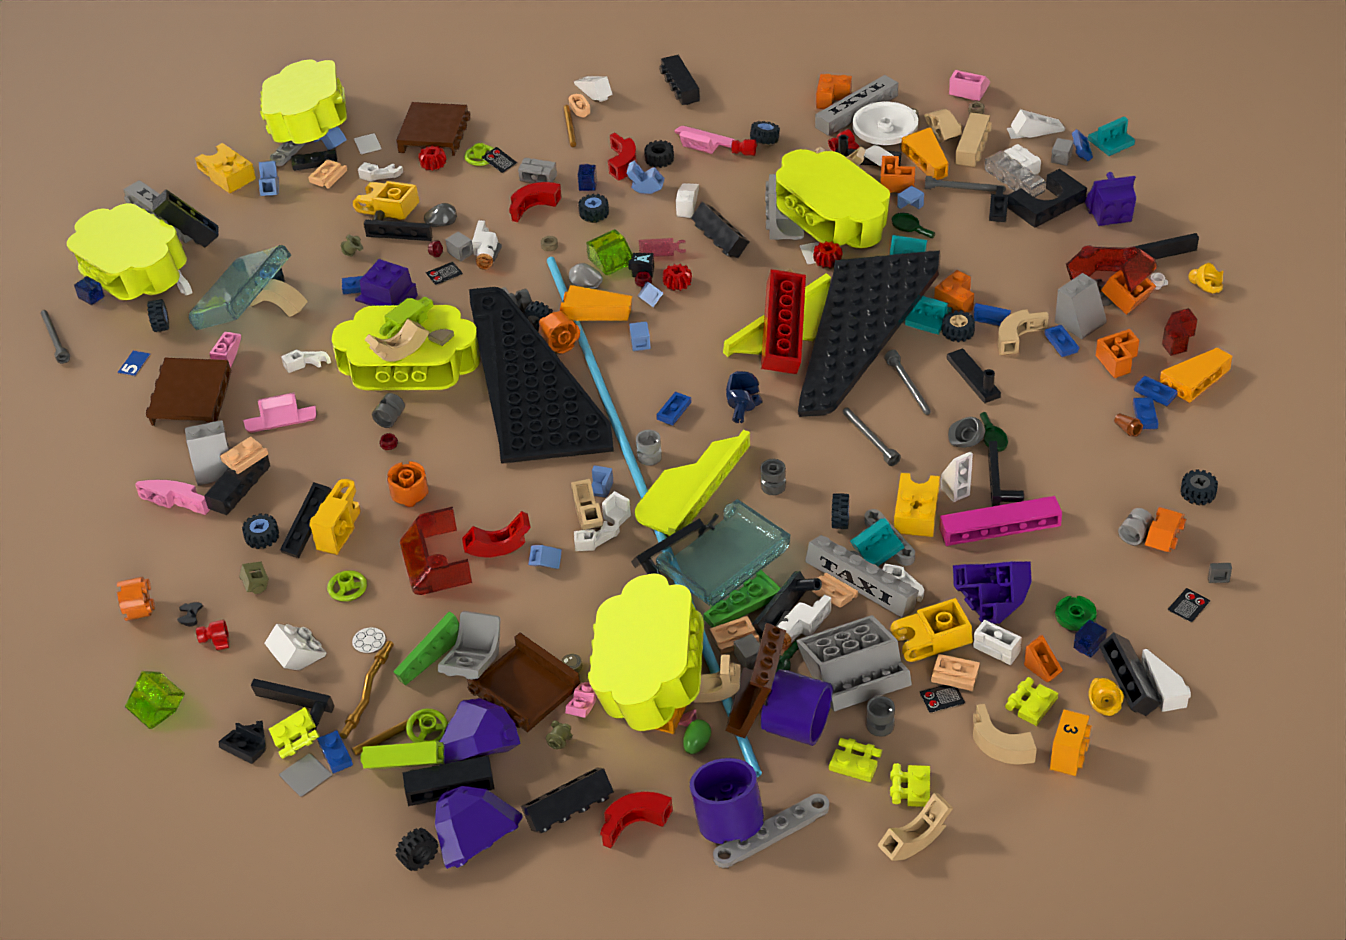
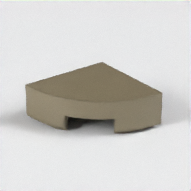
(441, 336)

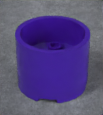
(797, 707)
(727, 800)

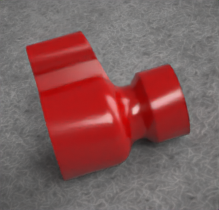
(833, 142)
(747, 147)
(217, 632)

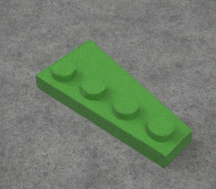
(749, 598)
(430, 649)

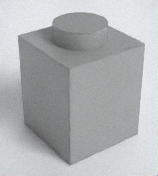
(1062, 151)
(459, 246)
(746, 651)

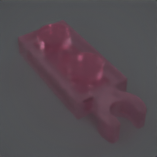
(660, 247)

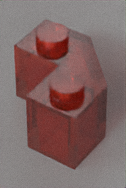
(1178, 330)

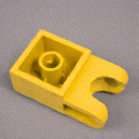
(226, 168)
(392, 198)
(916, 506)
(335, 518)
(933, 630)

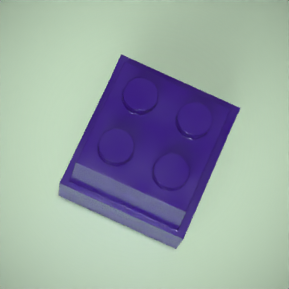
(1112, 200)
(386, 285)

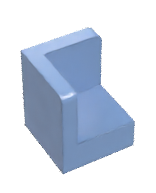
(910, 196)
(650, 294)
(639, 336)
(602, 480)
(545, 556)

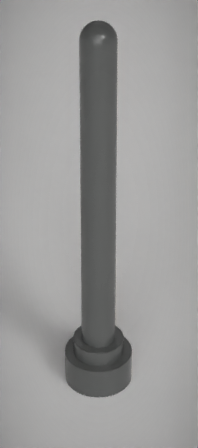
(932, 183)
(61, 354)
(893, 359)
(890, 456)

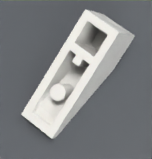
(595, 87)
(1034, 125)
(686, 200)
(957, 477)
(1166, 682)

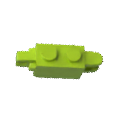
(409, 309)

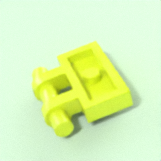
(1037, 704)
(291, 728)
(855, 765)
(918, 785)

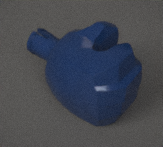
(738, 394)

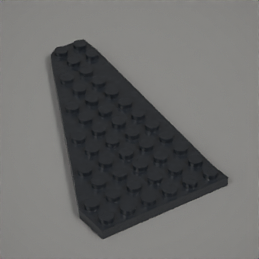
(859, 317)
(531, 393)

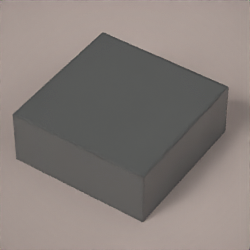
(1219, 572)

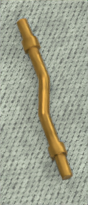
(354, 718)

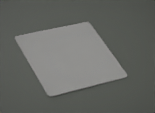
(305, 774)

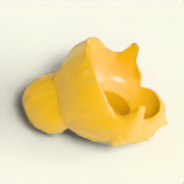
(1207, 278)
(1105, 689)

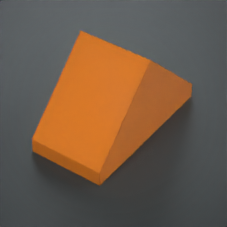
(1041, 659)

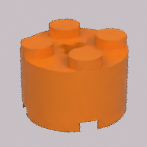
(559, 331)
(407, 483)
(135, 598)

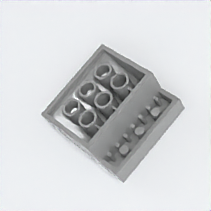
(857, 660)

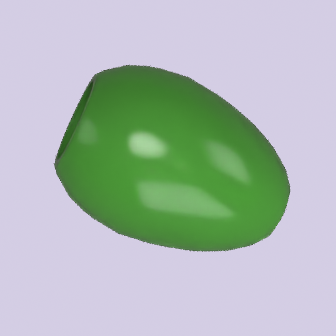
(696, 736)

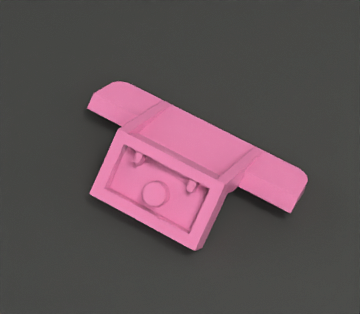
(702, 140)
(279, 412)

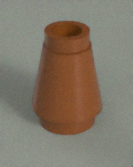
(1128, 424)

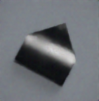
(245, 742)

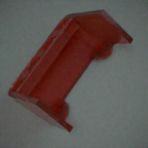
(1131, 261)
(432, 572)

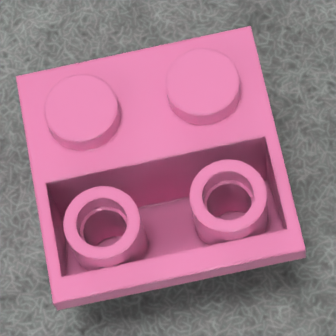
(968, 85)

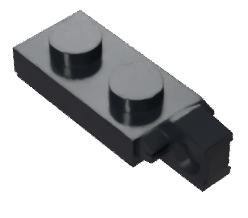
(312, 160)
(998, 206)

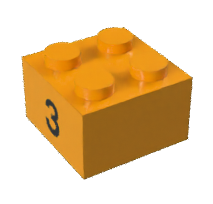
(1070, 742)

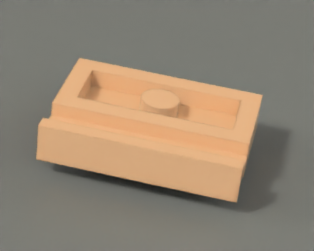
(327, 174)
(244, 455)
(836, 589)
(727, 633)
(955, 672)

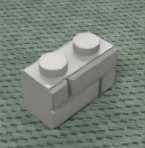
(537, 171)

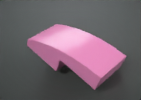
(583, 700)

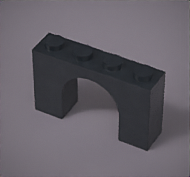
(1038, 211)

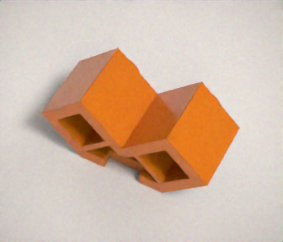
(1164, 529)

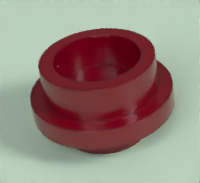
(435, 248)
(642, 278)
(388, 441)

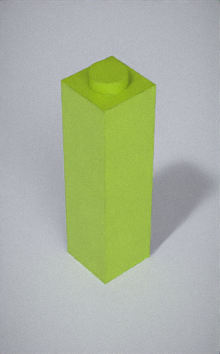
(403, 755)

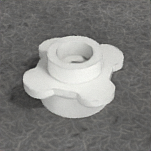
(1159, 280)

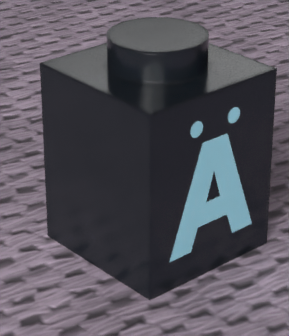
(642, 263)

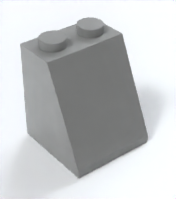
(1080, 306)
(205, 447)

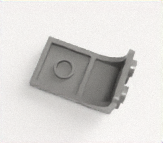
(776, 222)
(475, 646)

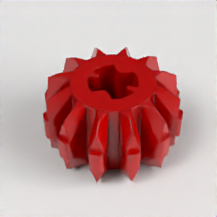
(432, 158)
(827, 253)
(677, 277)

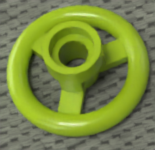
(479, 150)
(347, 583)
(426, 717)

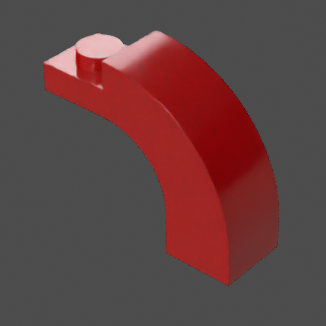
(626, 153)
(534, 194)
(499, 542)
(634, 808)

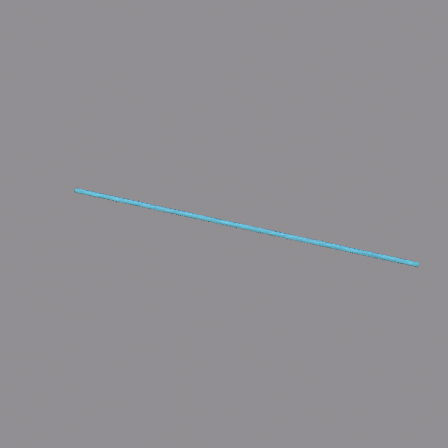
(708, 654)

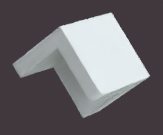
(616, 508)

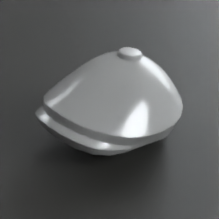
(585, 276)

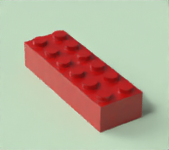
(783, 322)

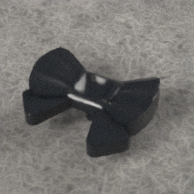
(704, 528)
(192, 610)

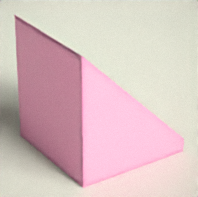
(688, 717)

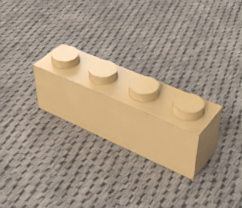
(973, 139)

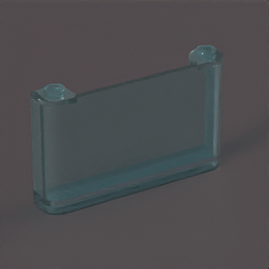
(238, 287)
(726, 556)

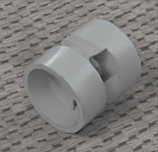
(648, 447)
(1135, 526)

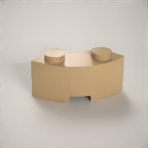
(943, 125)

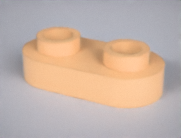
(579, 105)

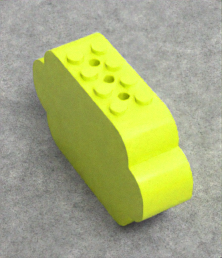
(303, 101)
(832, 198)
(127, 251)
(425, 369)
(647, 652)

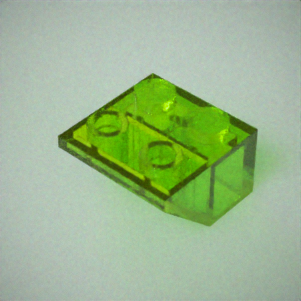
(609, 252)
(154, 698)

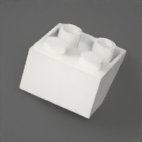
(294, 646)

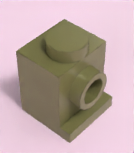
(254, 581)

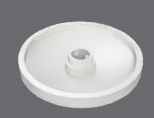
(884, 123)

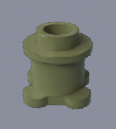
(351, 245)
(559, 735)

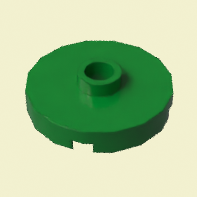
(1075, 612)

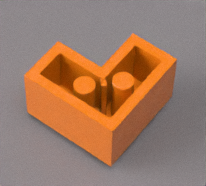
(832, 88)
(896, 177)
(956, 292)
(1118, 293)
(1117, 352)

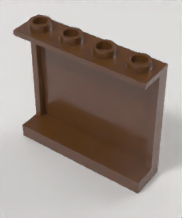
(433, 125)
(189, 390)
(526, 683)
(756, 683)

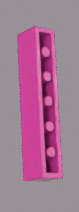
(1000, 520)

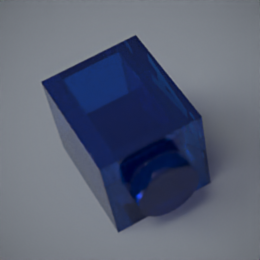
(587, 177)
(89, 290)
(1089, 638)

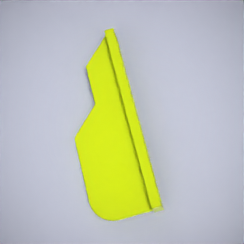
(750, 338)
(686, 489)

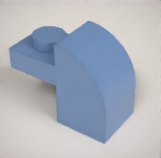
(332, 138)
(268, 178)
(644, 182)

